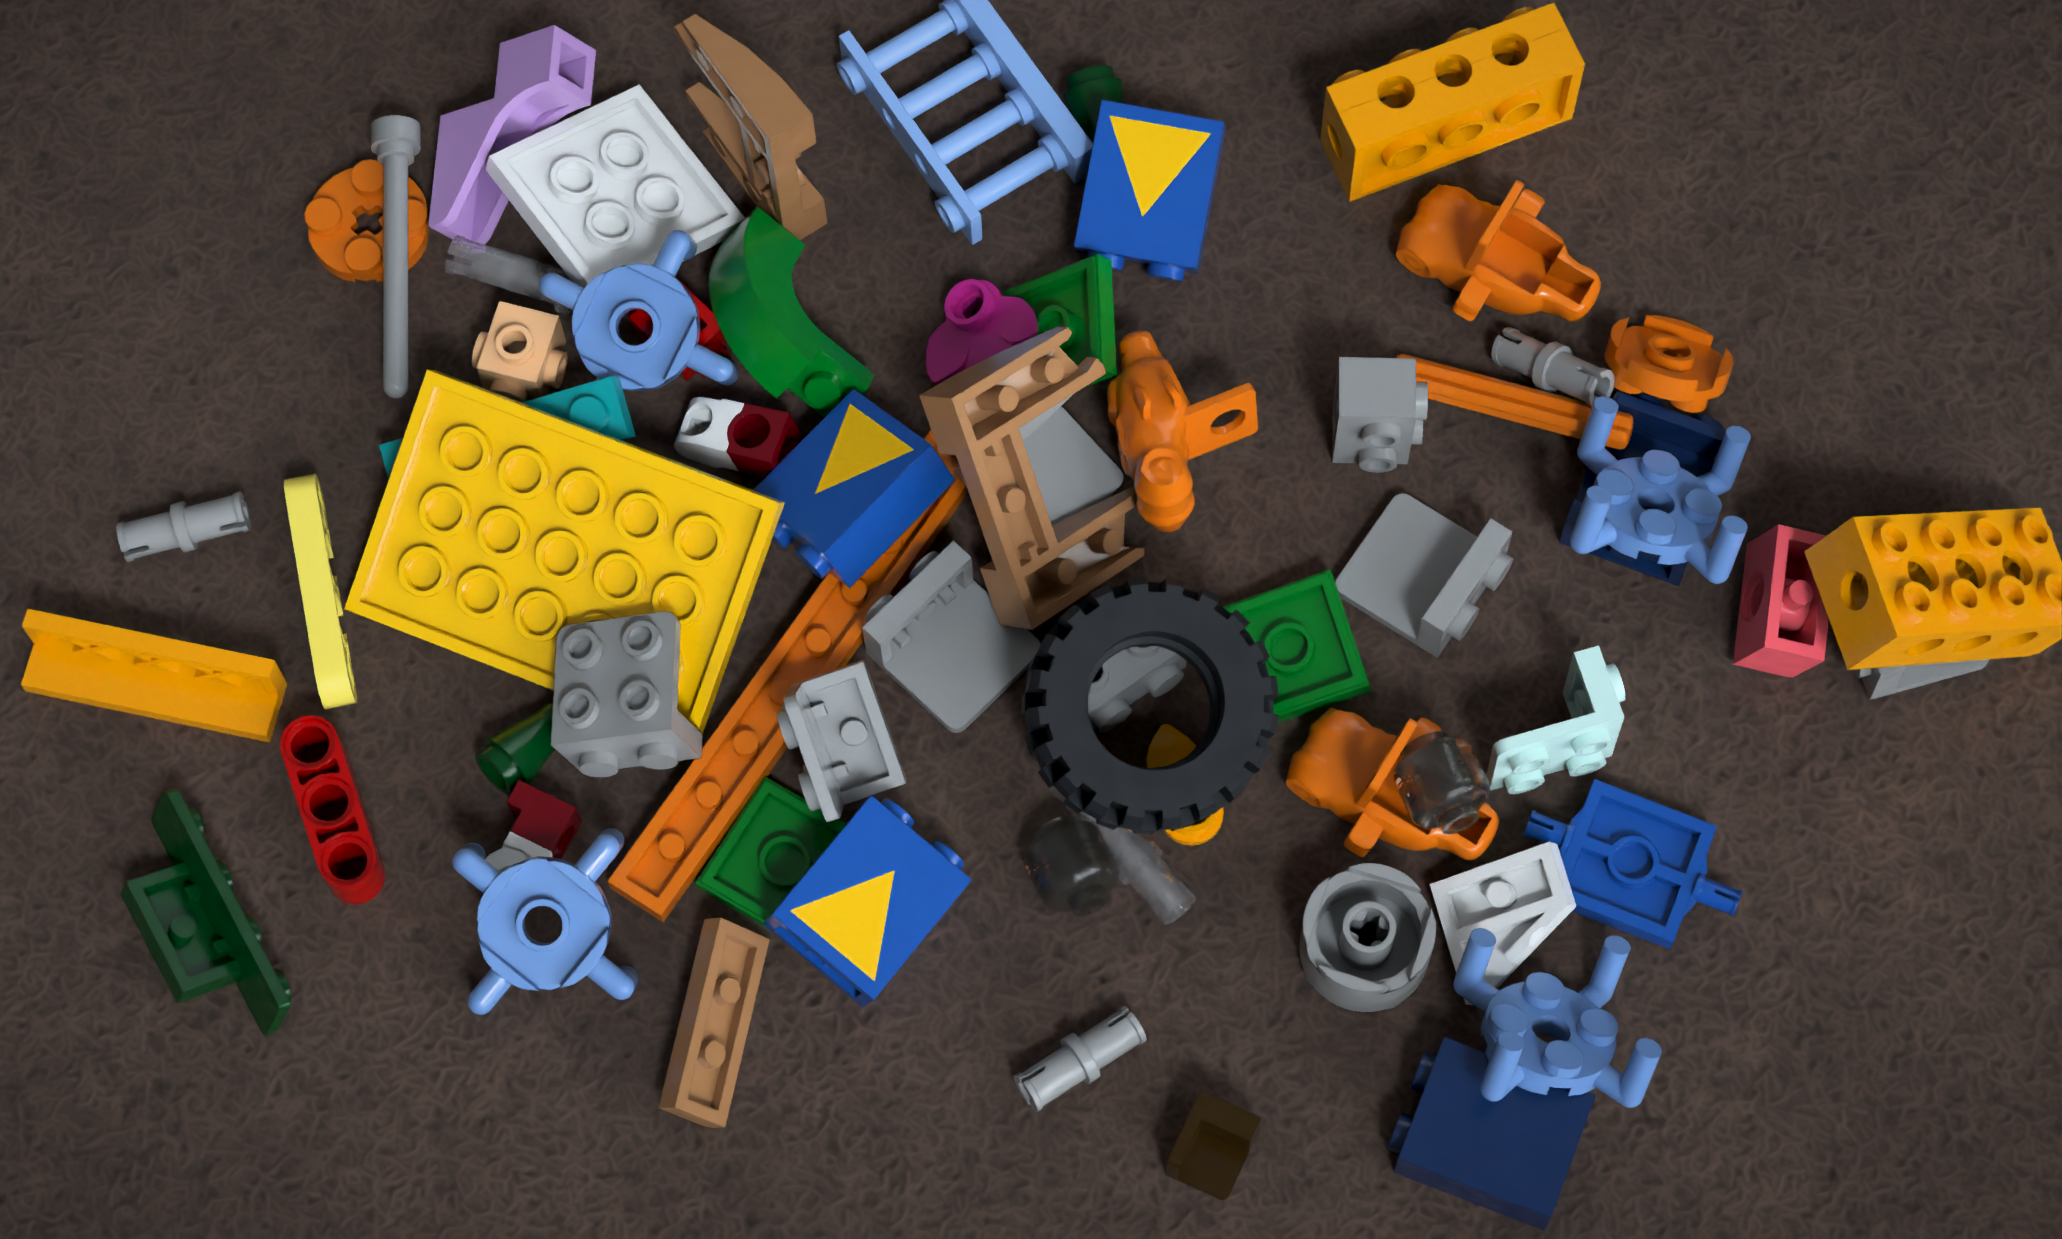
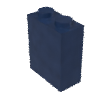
(1488, 1152)

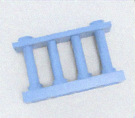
(1027, 101)

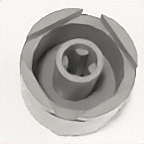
(1333, 921)

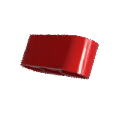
(316, 786)

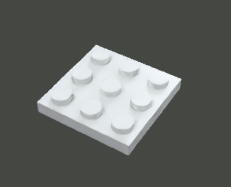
(612, 187)

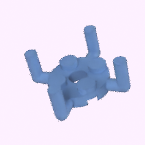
(648, 288)
(1682, 503)
(569, 891)
(1544, 1006)

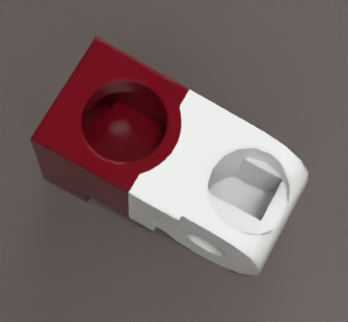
(736, 435)
(541, 829)

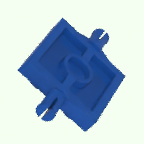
(1635, 863)

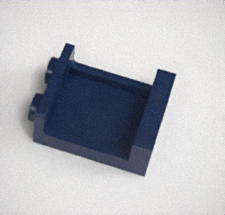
(1688, 438)

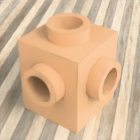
(521, 353)

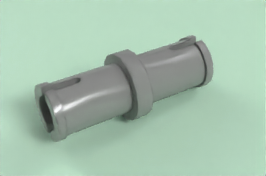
(1552, 366)
(183, 526)
(1080, 1058)

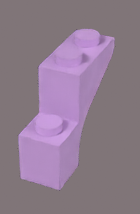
(536, 85)

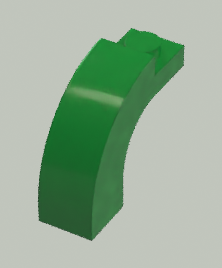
(767, 325)

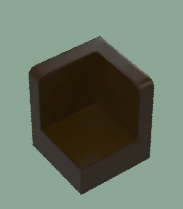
(1213, 1146)

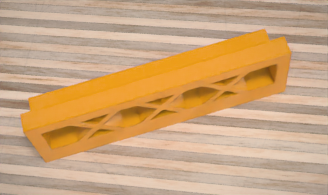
(210, 691)

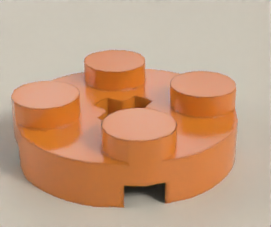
(334, 216)
(1668, 361)

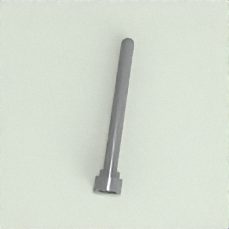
(396, 144)

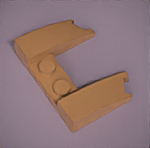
(754, 126)
(978, 419)

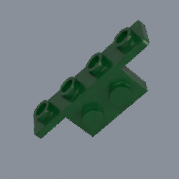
(197, 923)

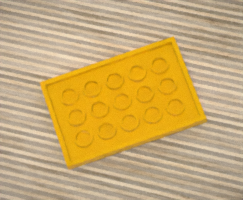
(533, 524)

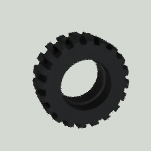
(1217, 649)

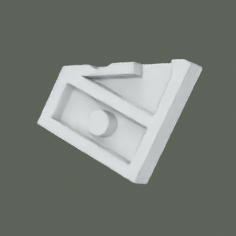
(1513, 898)

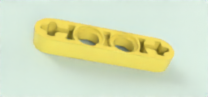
(319, 591)

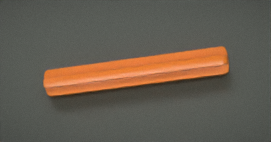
(1514, 401)

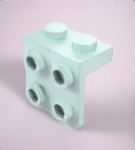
(1575, 744)

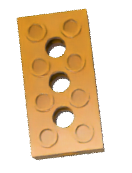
(1464, 113)
(1940, 587)

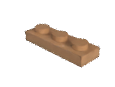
(714, 1023)

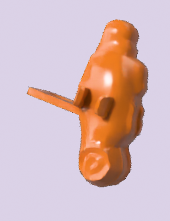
(1496, 255)
(1163, 431)
(1350, 771)

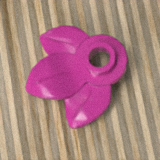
(968, 339)

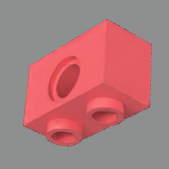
(1780, 608)

